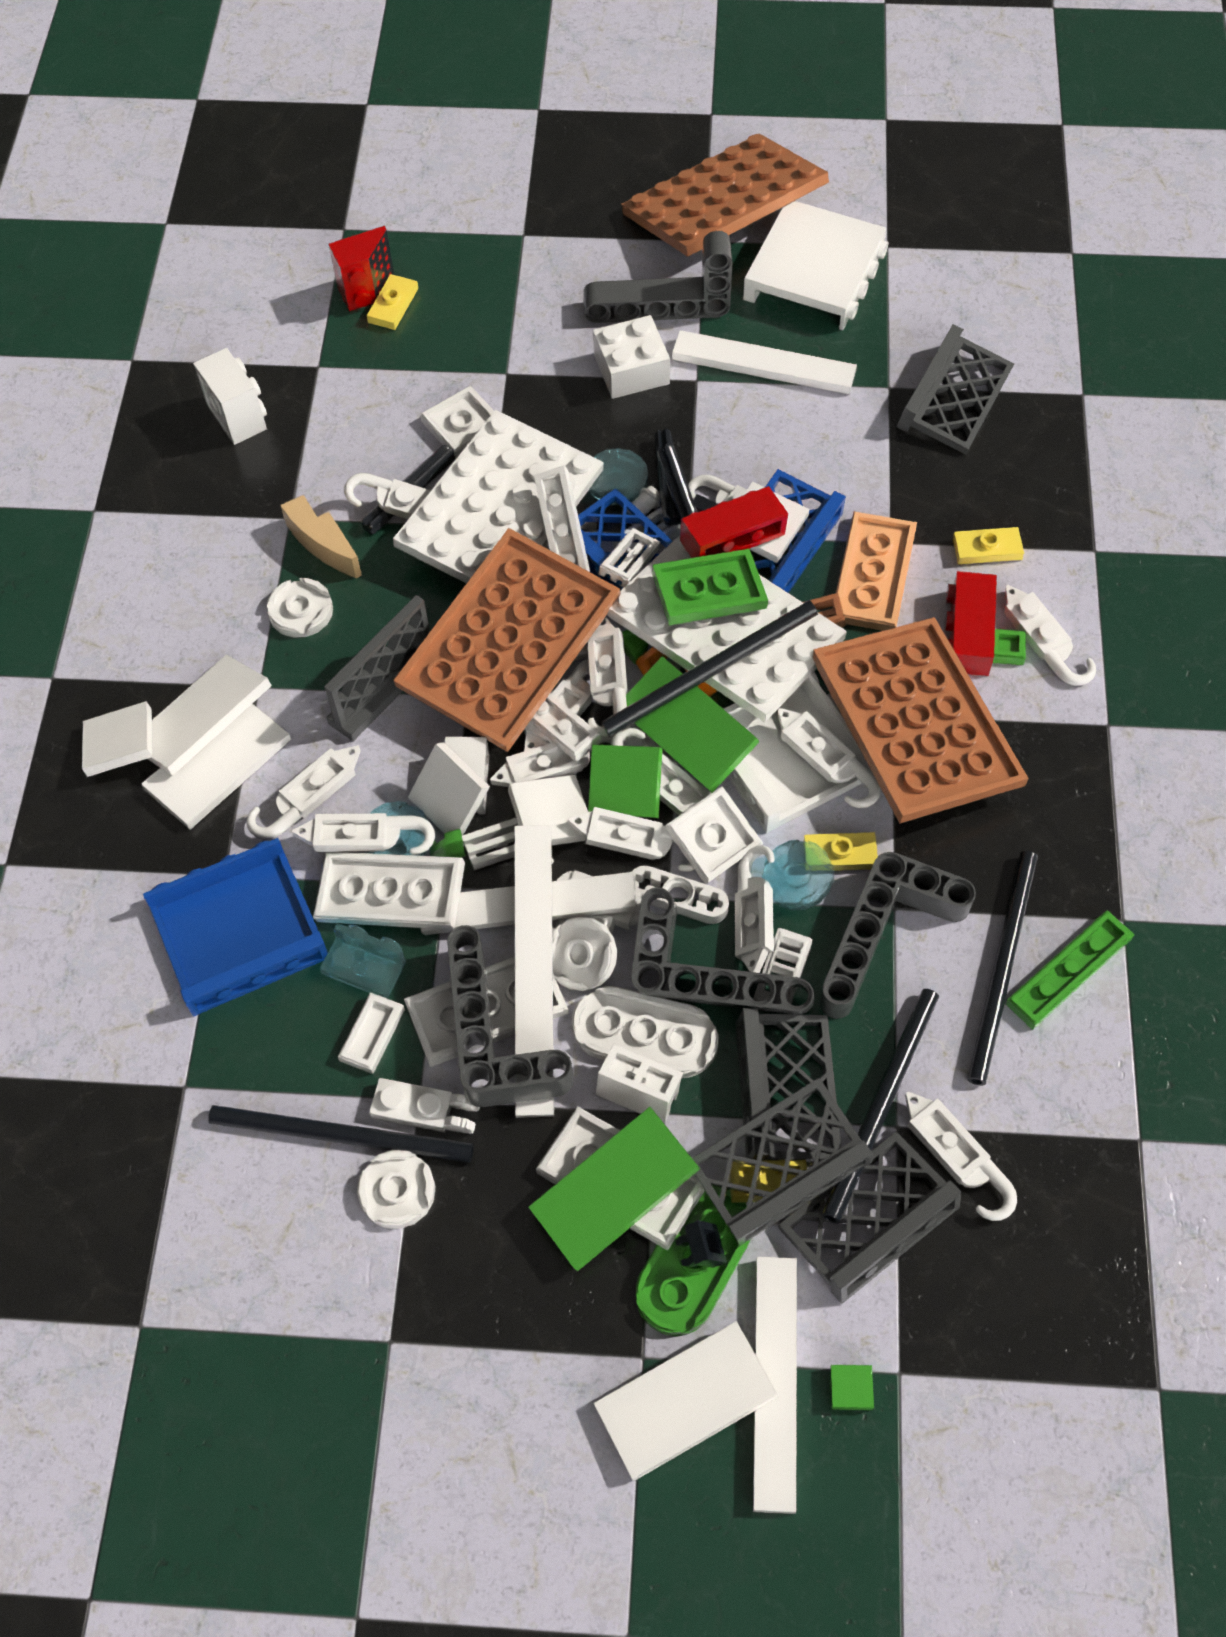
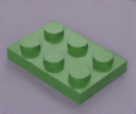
(709, 586)

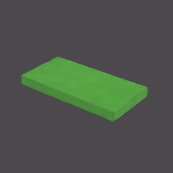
(693, 728)
(613, 1188)

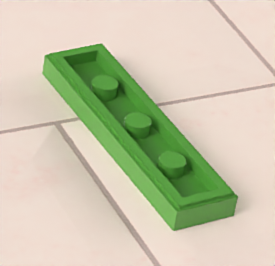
(1069, 969)

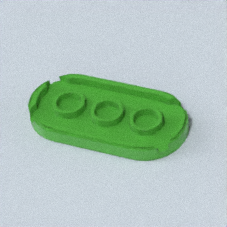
(681, 1297)

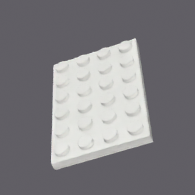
(489, 492)
(756, 682)

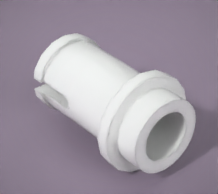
(647, 500)

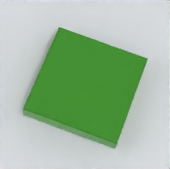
(626, 779)

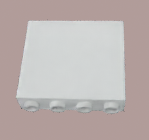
(817, 260)
(773, 775)

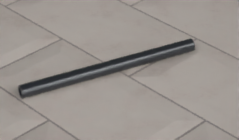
(709, 668)
(1002, 969)
(884, 1098)
(341, 1133)

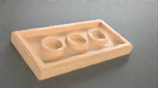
(875, 570)

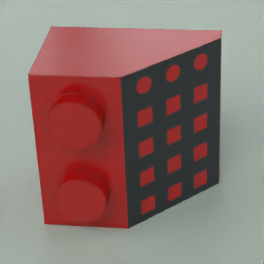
(361, 266)

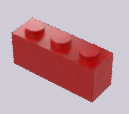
(734, 524)
(972, 620)

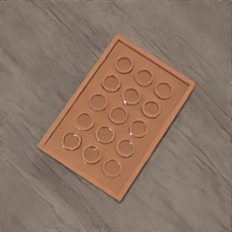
(724, 193)
(507, 639)
(918, 719)

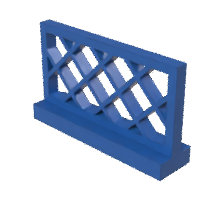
(814, 532)
(594, 552)

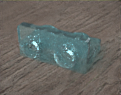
(364, 960)

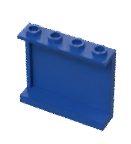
(235, 926)

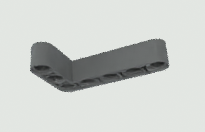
(667, 297)
(874, 919)
(705, 976)
(479, 1032)

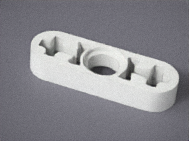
(706, 894)

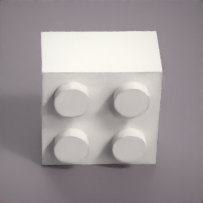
(631, 356)
(231, 395)

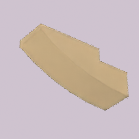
(320, 536)

